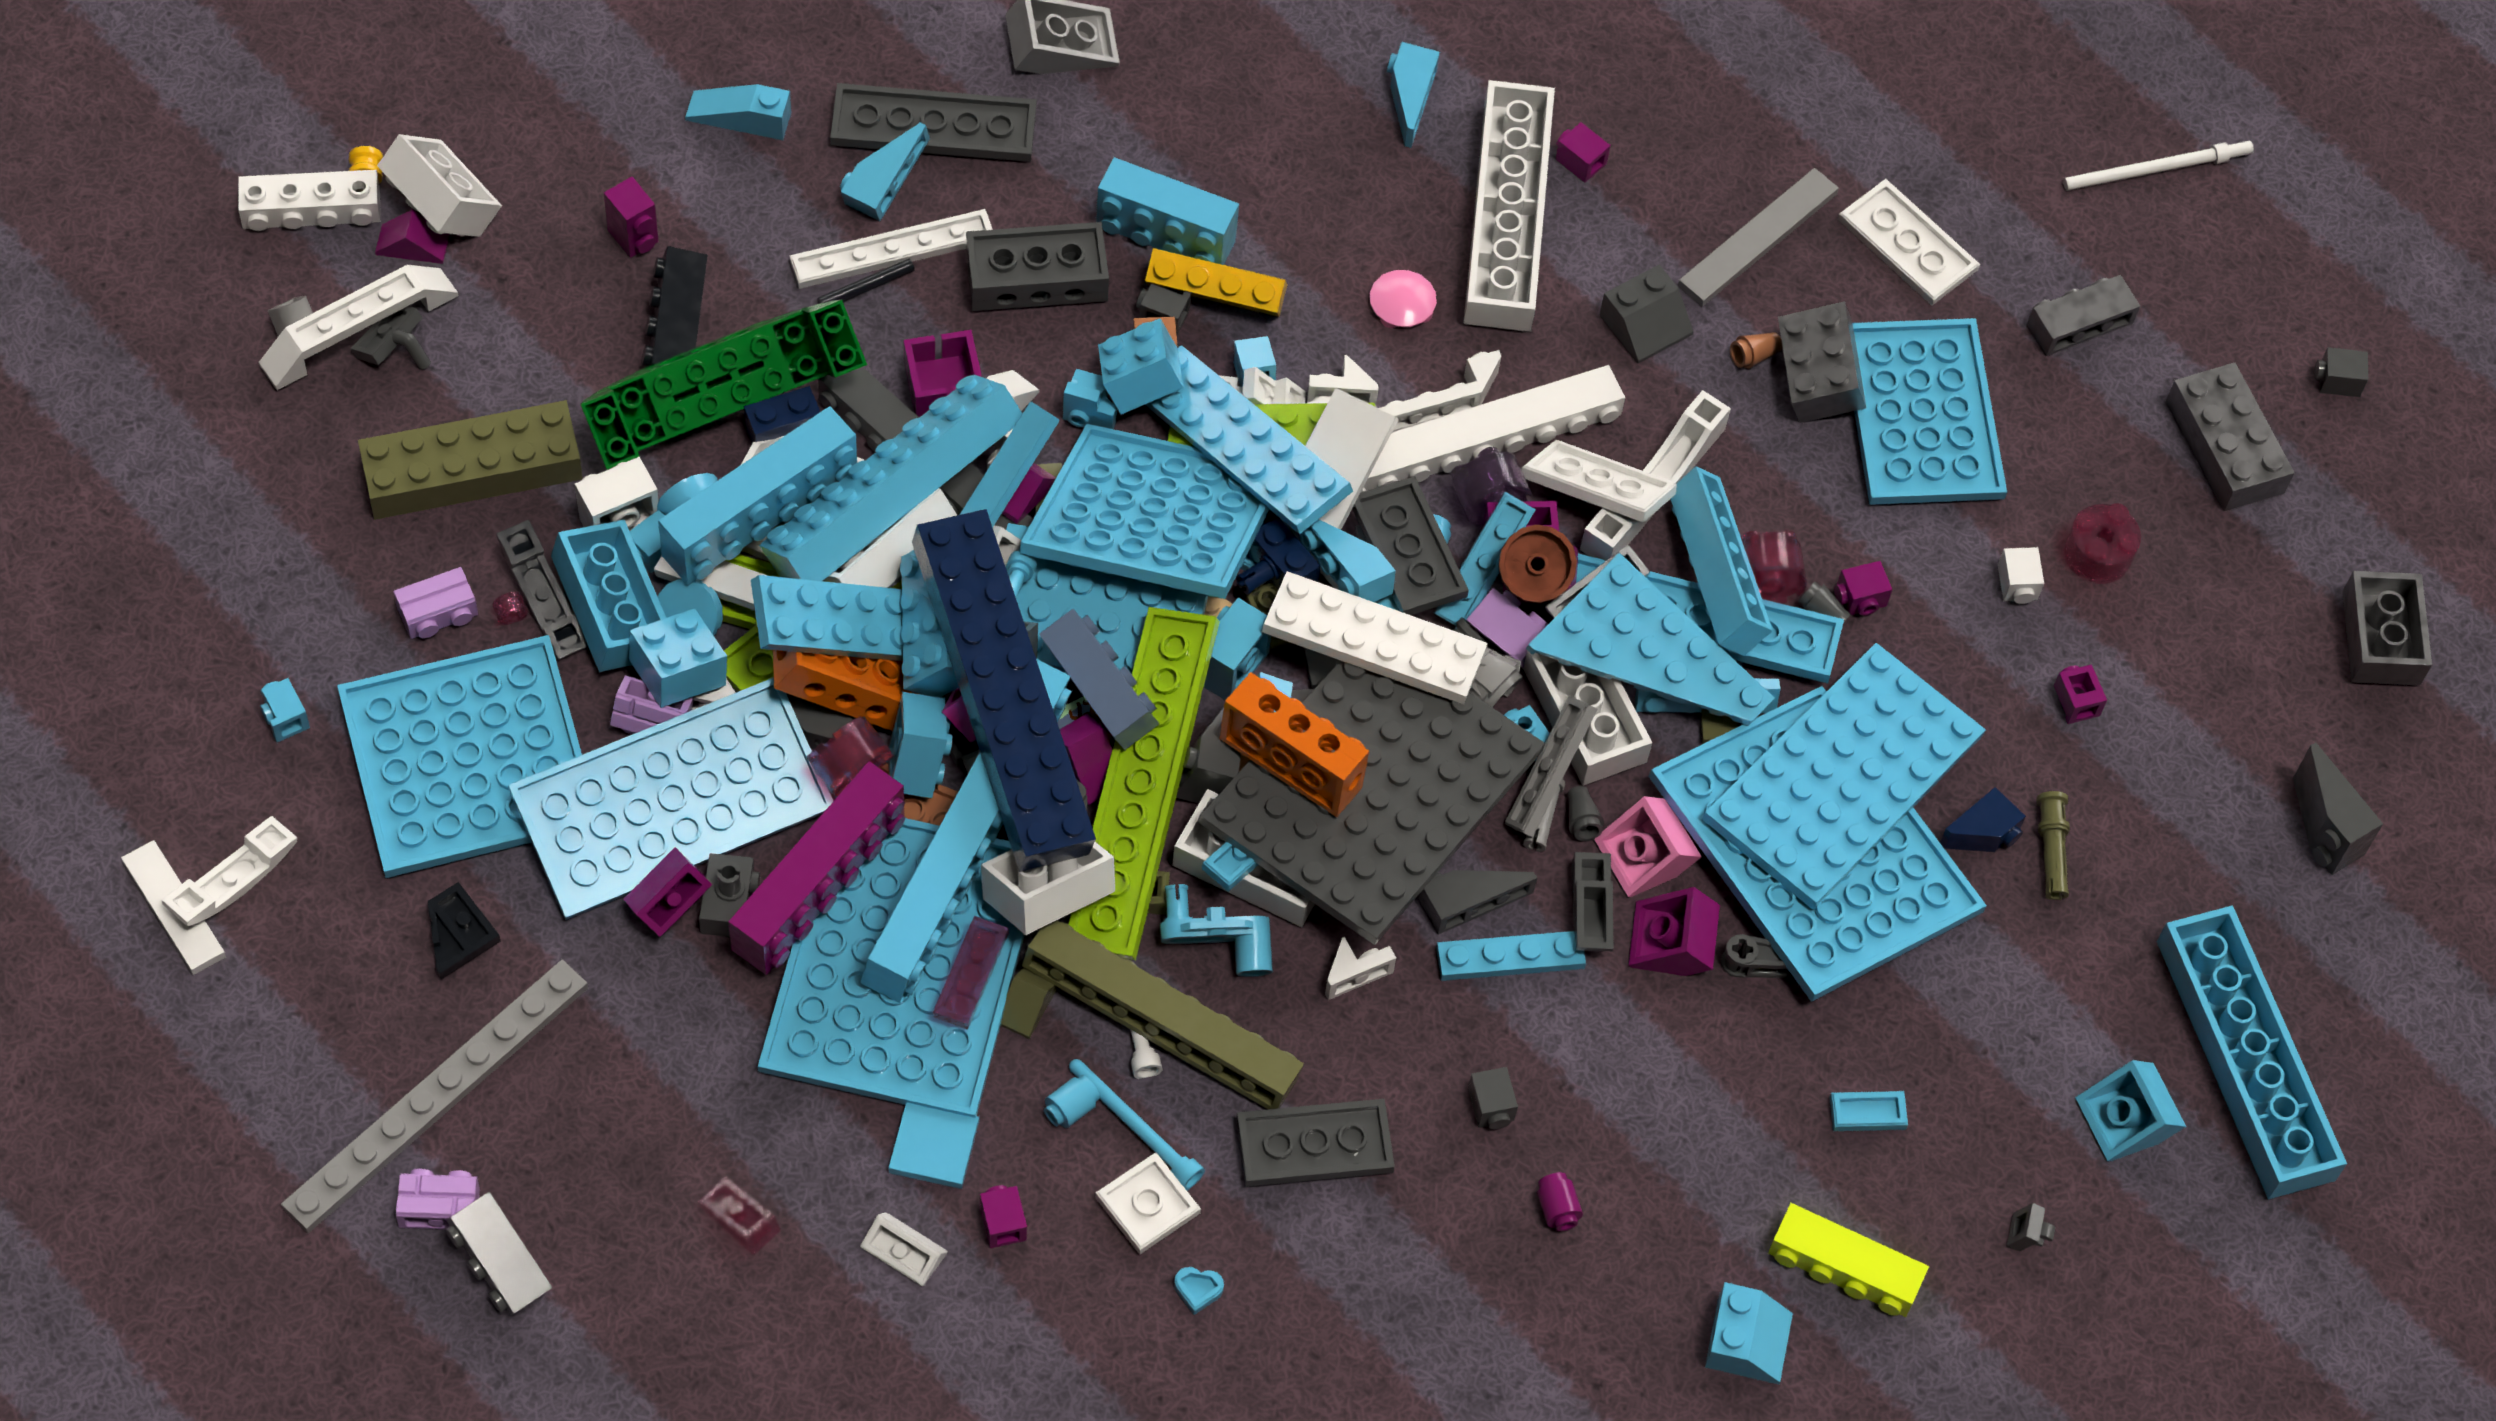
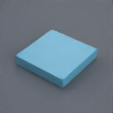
(933, 1145)

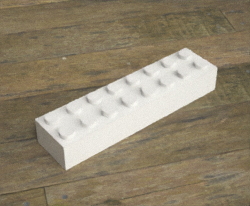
(1509, 206)

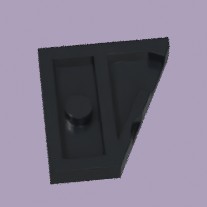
(458, 930)

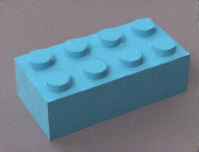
(1166, 213)
(606, 588)
(925, 656)

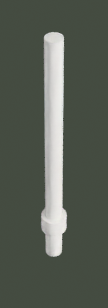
(2217, 153)

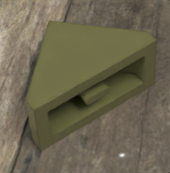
(1026, 1002)

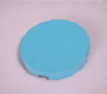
(680, 597)

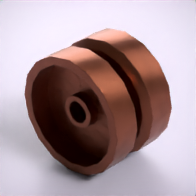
(1552, 549)

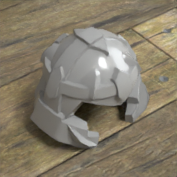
(1495, 677)

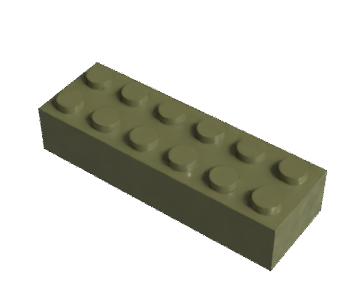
(470, 459)

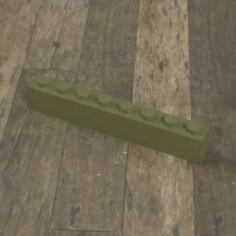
(1163, 1014)

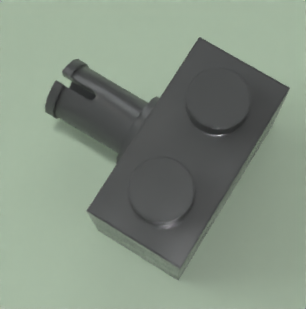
(732, 885)

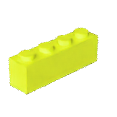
(1848, 1260)

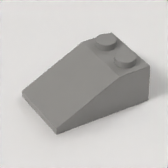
(1060, 36)

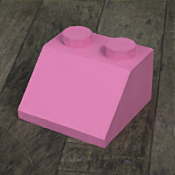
(1647, 846)

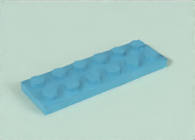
(828, 617)

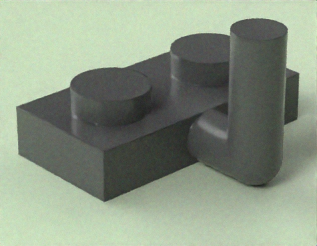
(387, 334)

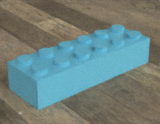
(757, 496)

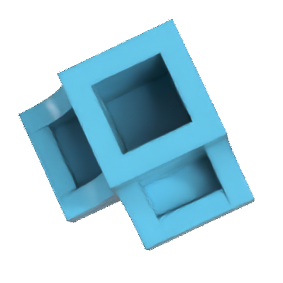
(1087, 401)

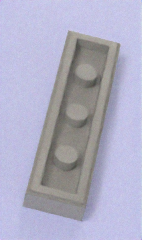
(1550, 766)

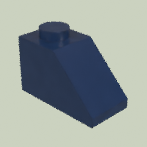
(1985, 825)

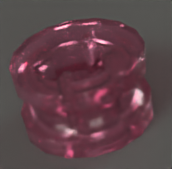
(510, 608)

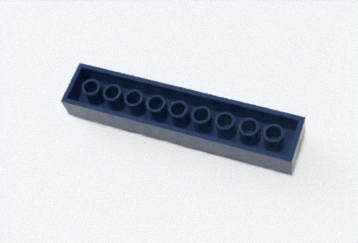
(1003, 690)

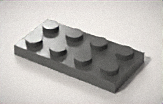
(1408, 536)
(1315, 1142)

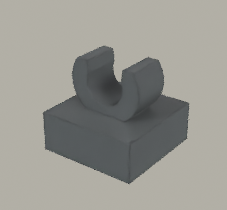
(2029, 1229)

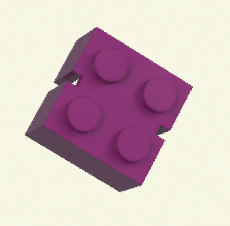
(937, 378)

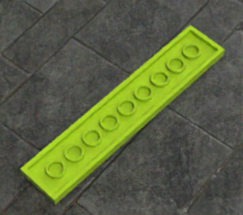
(1147, 775)

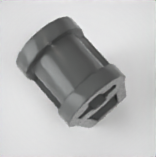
(1756, 959)

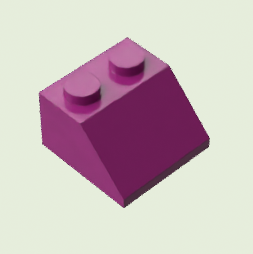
(1675, 933)

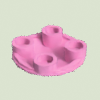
(1402, 299)

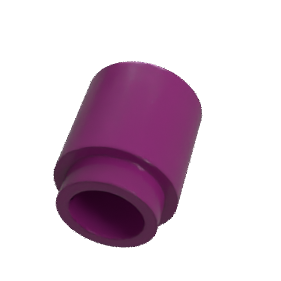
(1559, 1201)

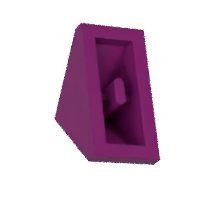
(411, 239)
(1029, 493)

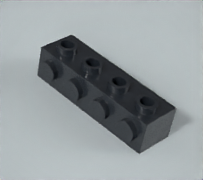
(675, 304)

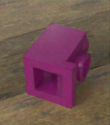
(2090, 695)

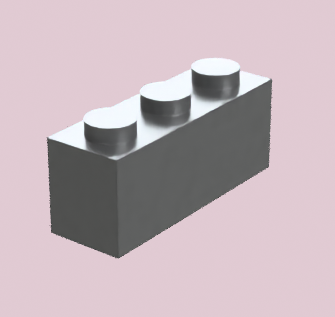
(2083, 314)

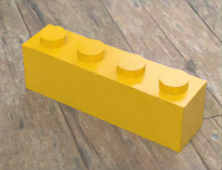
(1216, 282)

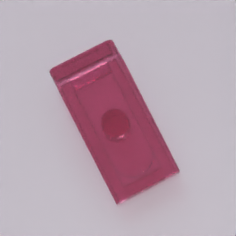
(741, 1215)

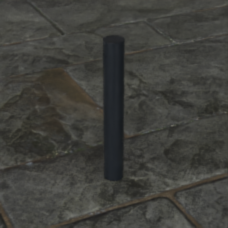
(869, 282)

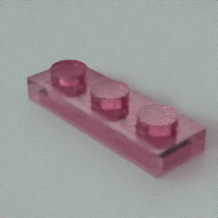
(970, 972)

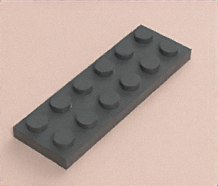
(955, 121)

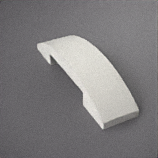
(233, 876)

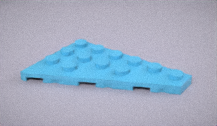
(1639, 636)

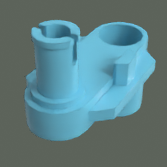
(1249, 933)

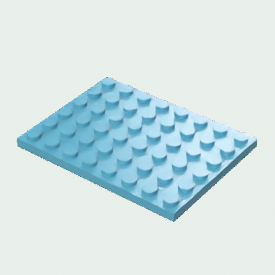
(1881, 909)
(864, 1043)

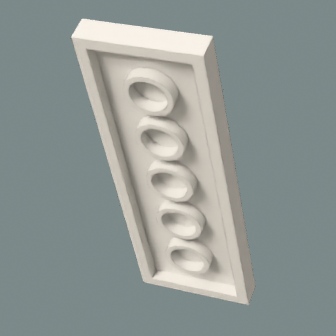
(1375, 637)

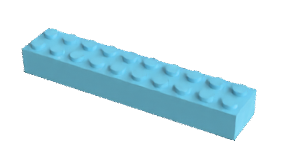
(944, 873)

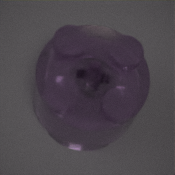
(1487, 480)

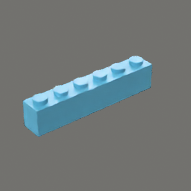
(1720, 562)

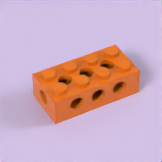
(843, 683)
(1282, 749)

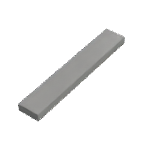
(1758, 237)

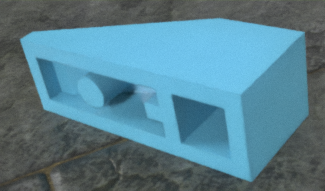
(1411, 83)
(743, 108)
(881, 174)

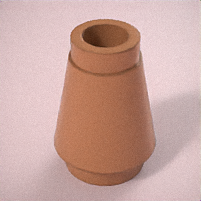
(1753, 349)

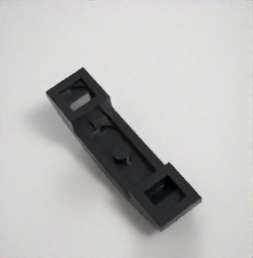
(541, 589)

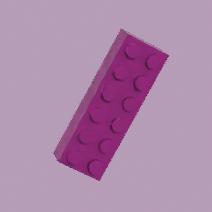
(817, 869)

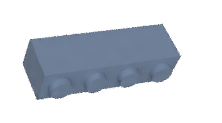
(1099, 678)

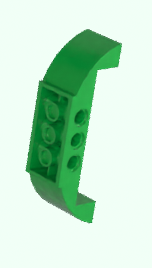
(721, 379)

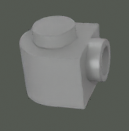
(289, 312)

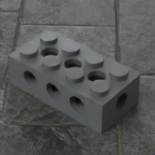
(1037, 266)

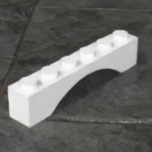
(1681, 451)

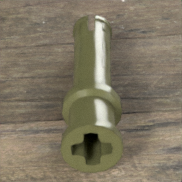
(2054, 830)

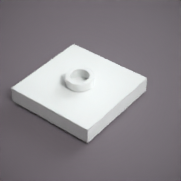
(1147, 1203)

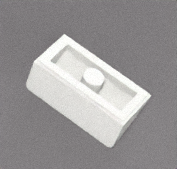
(903, 1248)

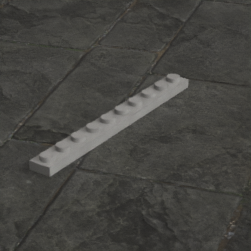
(434, 1096)

